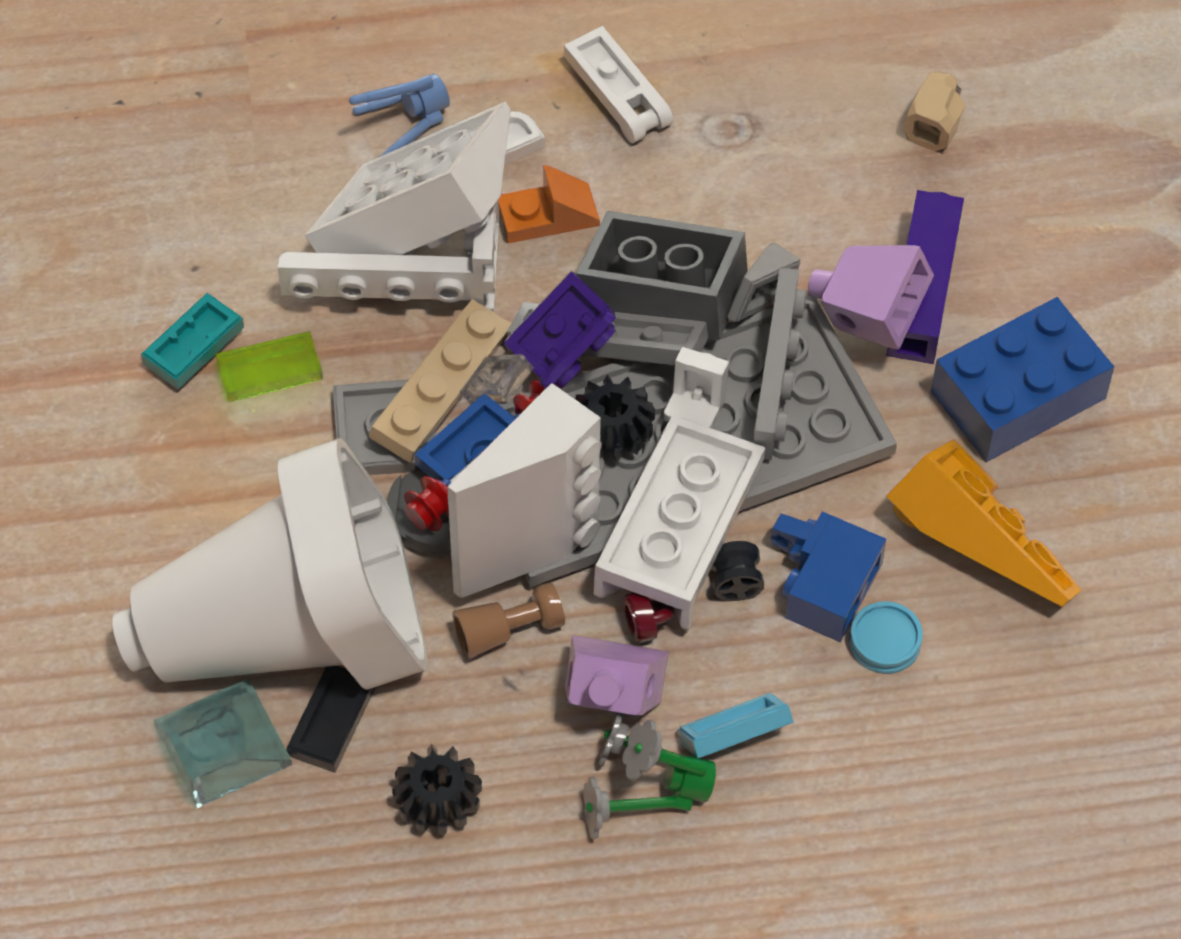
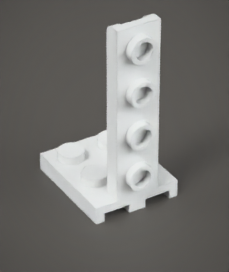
(398, 275)

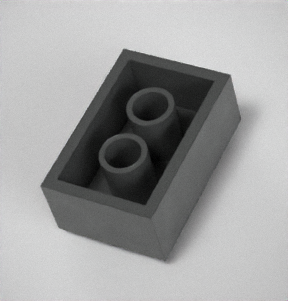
(666, 268)

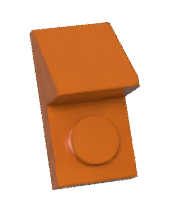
(555, 208)

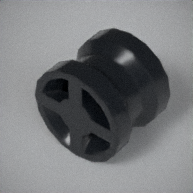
(737, 571)

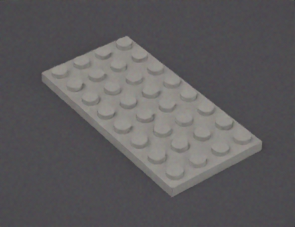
(828, 427)

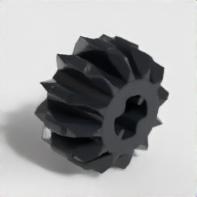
(623, 414)
(437, 790)

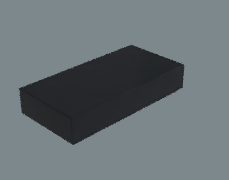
(329, 719)

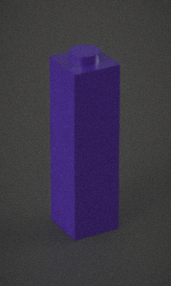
(935, 230)

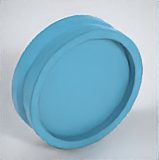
(886, 637)

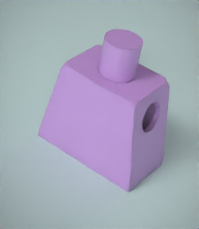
(874, 291)
(614, 676)

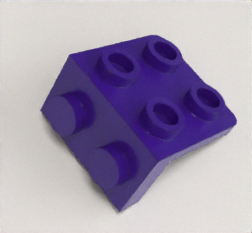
(562, 330)

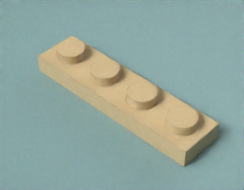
(438, 381)

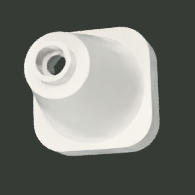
(286, 587)

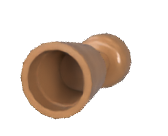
(489, 625)

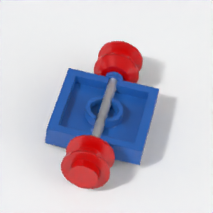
(455, 450)

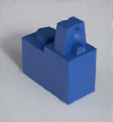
(833, 571)

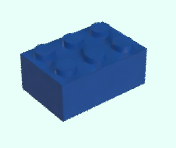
(1021, 379)

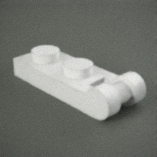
(617, 83)

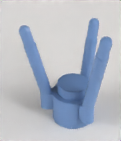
(420, 98)

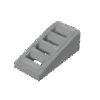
(759, 284)

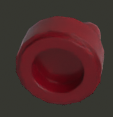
(644, 615)

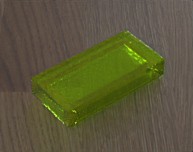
(269, 366)

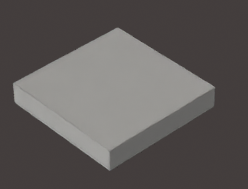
(356, 412)

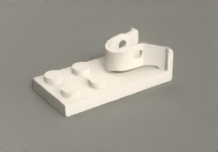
(678, 516)

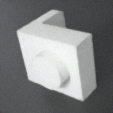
(698, 387)

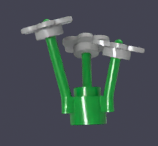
(684, 775)

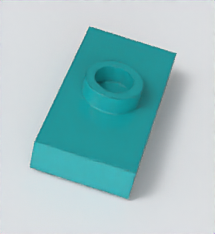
(192, 340)

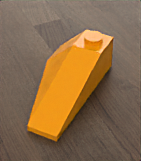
(954, 503)

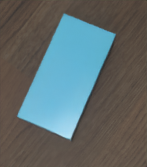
(734, 725)

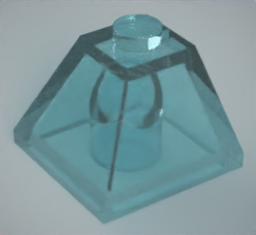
(222, 742)

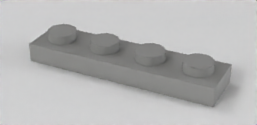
(641, 337)
(782, 344)

